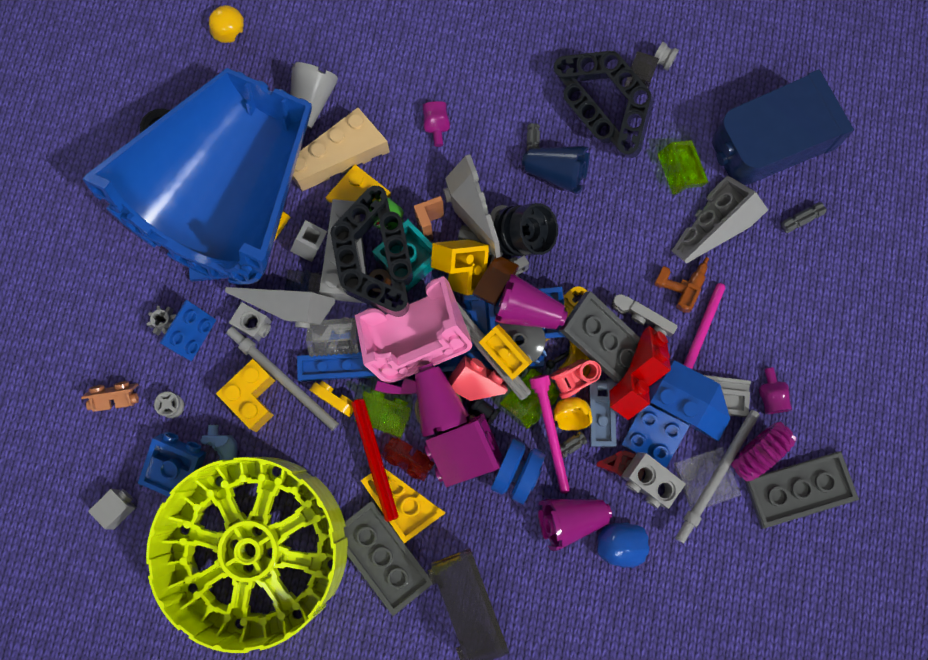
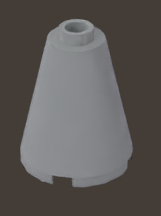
(313, 86)

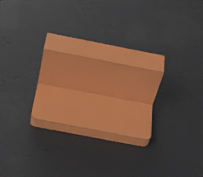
(428, 212)

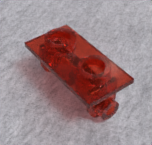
(416, 466)

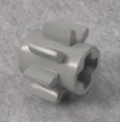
(157, 316)

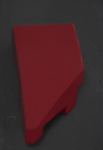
(618, 463)

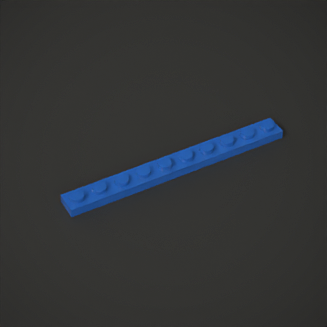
(352, 365)

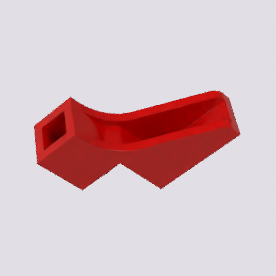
(647, 366)

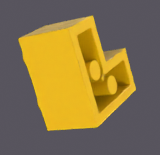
(463, 261)
(243, 392)

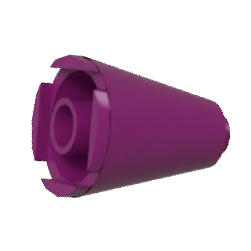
(529, 306)
(437, 401)
(571, 519)

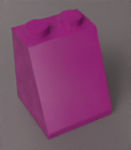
(464, 451)

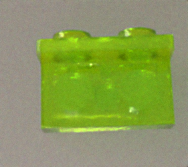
(682, 166)
(528, 410)
(387, 415)

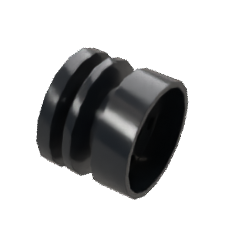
(526, 229)

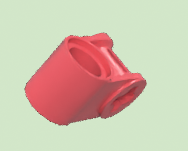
(571, 378)

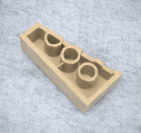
(338, 149)

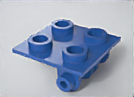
(188, 330)
(655, 434)

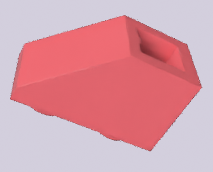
(476, 381)

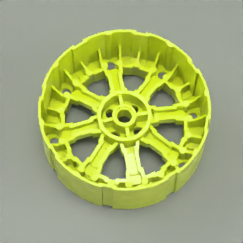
(174, 566)

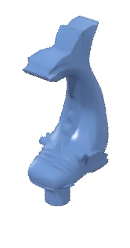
(224, 445)

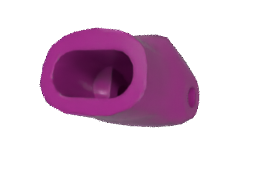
(436, 120)
(775, 394)

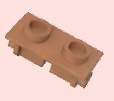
(101, 397)

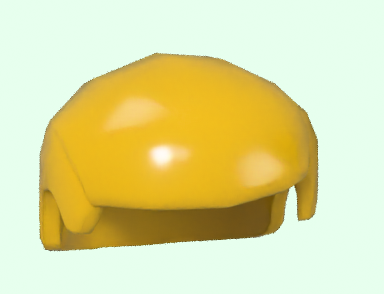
(225, 23)
(572, 414)

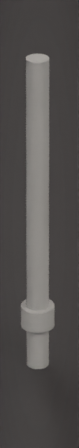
(247, 346)
(693, 517)

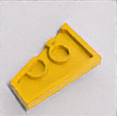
(413, 509)

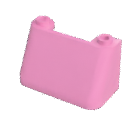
(424, 335)

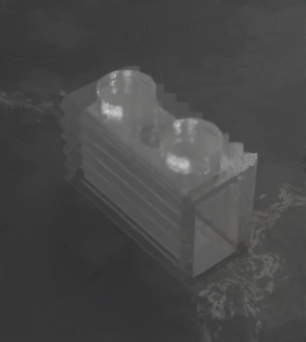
(333, 337)

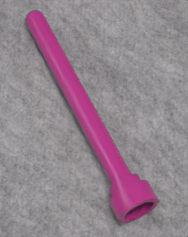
(704, 325)
(541, 386)

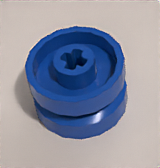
(520, 472)

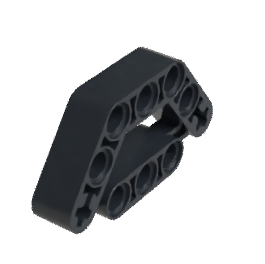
(585, 102)
(349, 246)

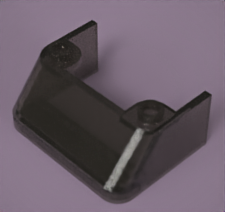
(468, 607)

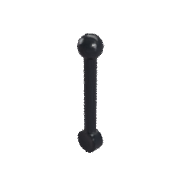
(550, 364)

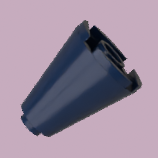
(559, 165)

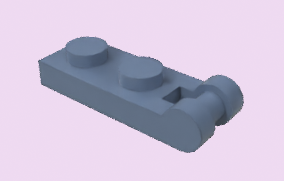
(603, 417)

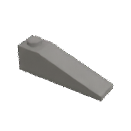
(470, 203)
(727, 213)
(291, 306)

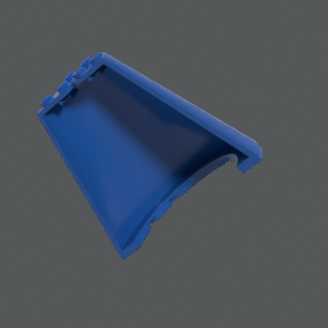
(210, 176)

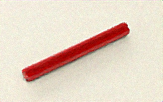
(374, 460)

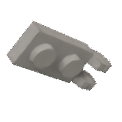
(643, 315)

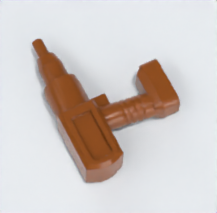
(688, 289)

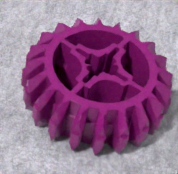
(764, 451)

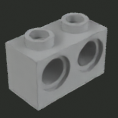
(655, 475)

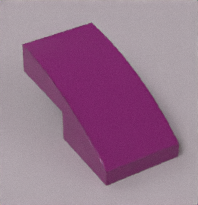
(408, 388)

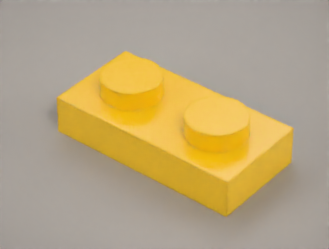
(505, 352)

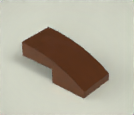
(494, 280)

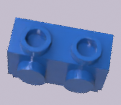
(169, 462)

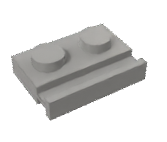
(735, 394)

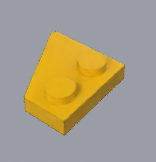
(353, 186)

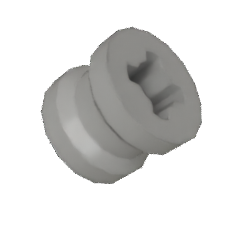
(666, 55)
(164, 402)

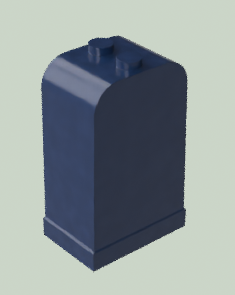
(781, 129)

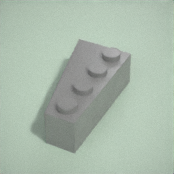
(330, 282)

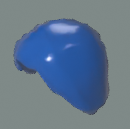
(623, 544)

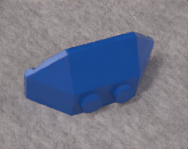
(691, 399)

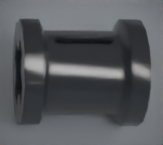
(481, 407)

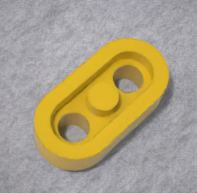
(340, 403)

